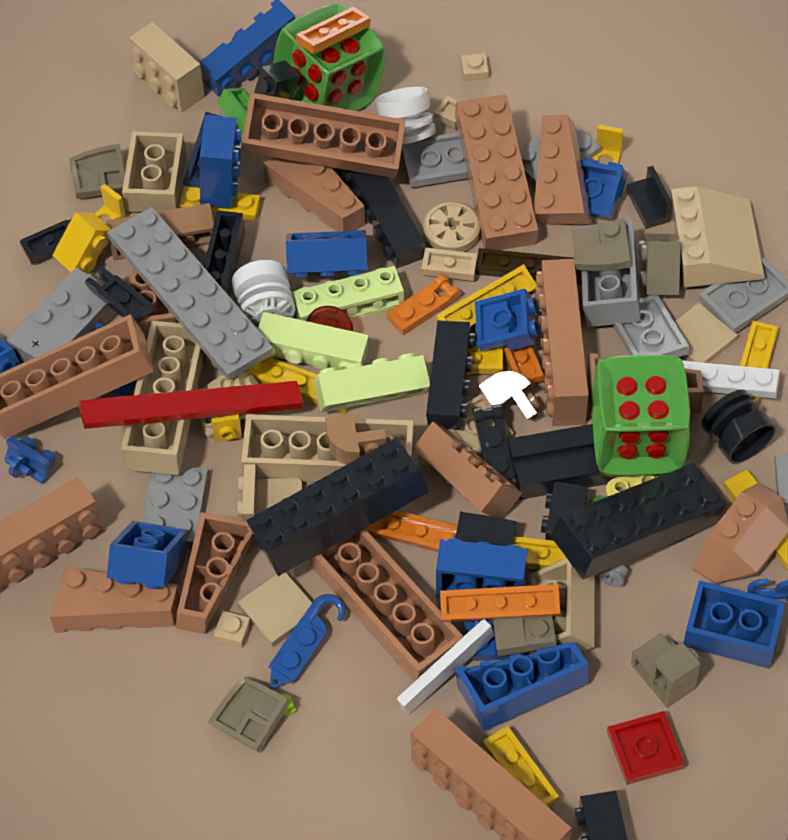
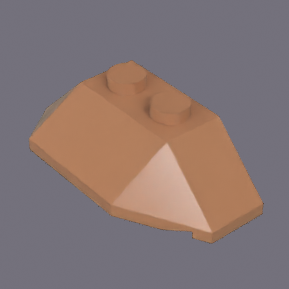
(744, 536)

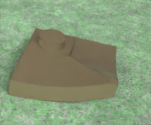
(97, 168)
(602, 247)
(523, 634)
(249, 713)

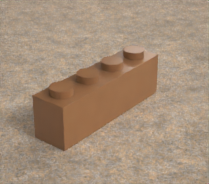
(190, 224)

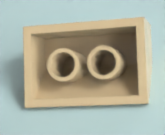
(576, 603)

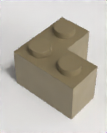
(662, 264)
(667, 668)

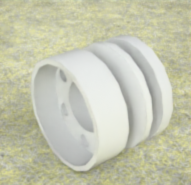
(408, 104)
(263, 288)

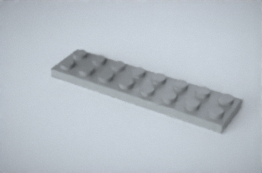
(190, 293)

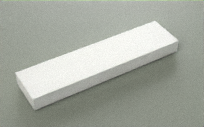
(445, 666)

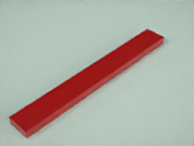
(190, 404)

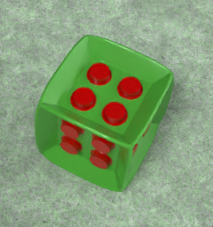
(339, 75)
(640, 414)

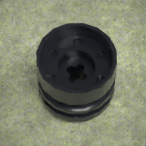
(738, 426)

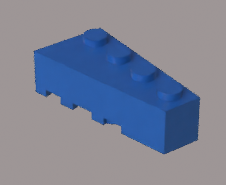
(247, 51)
(521, 683)

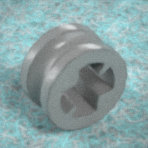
(614, 576)

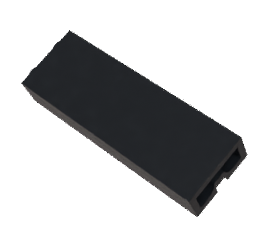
(556, 457)

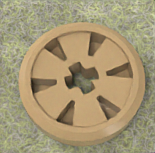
(458, 214)

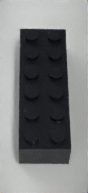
(337, 506)
(637, 520)

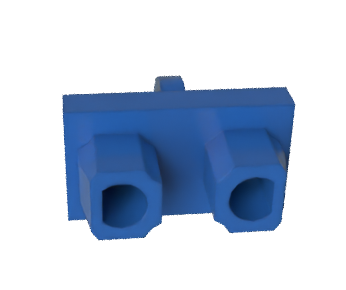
(26, 461)

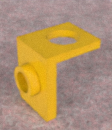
(610, 141)
(113, 204)
(226, 428)

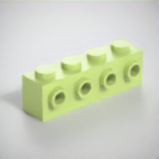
(355, 295)
(312, 342)
(371, 383)

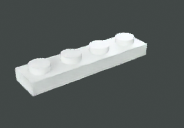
(729, 378)

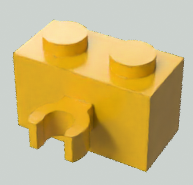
(82, 242)

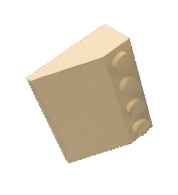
(715, 237)

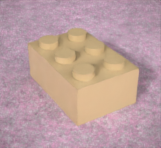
(166, 67)
(154, 171)

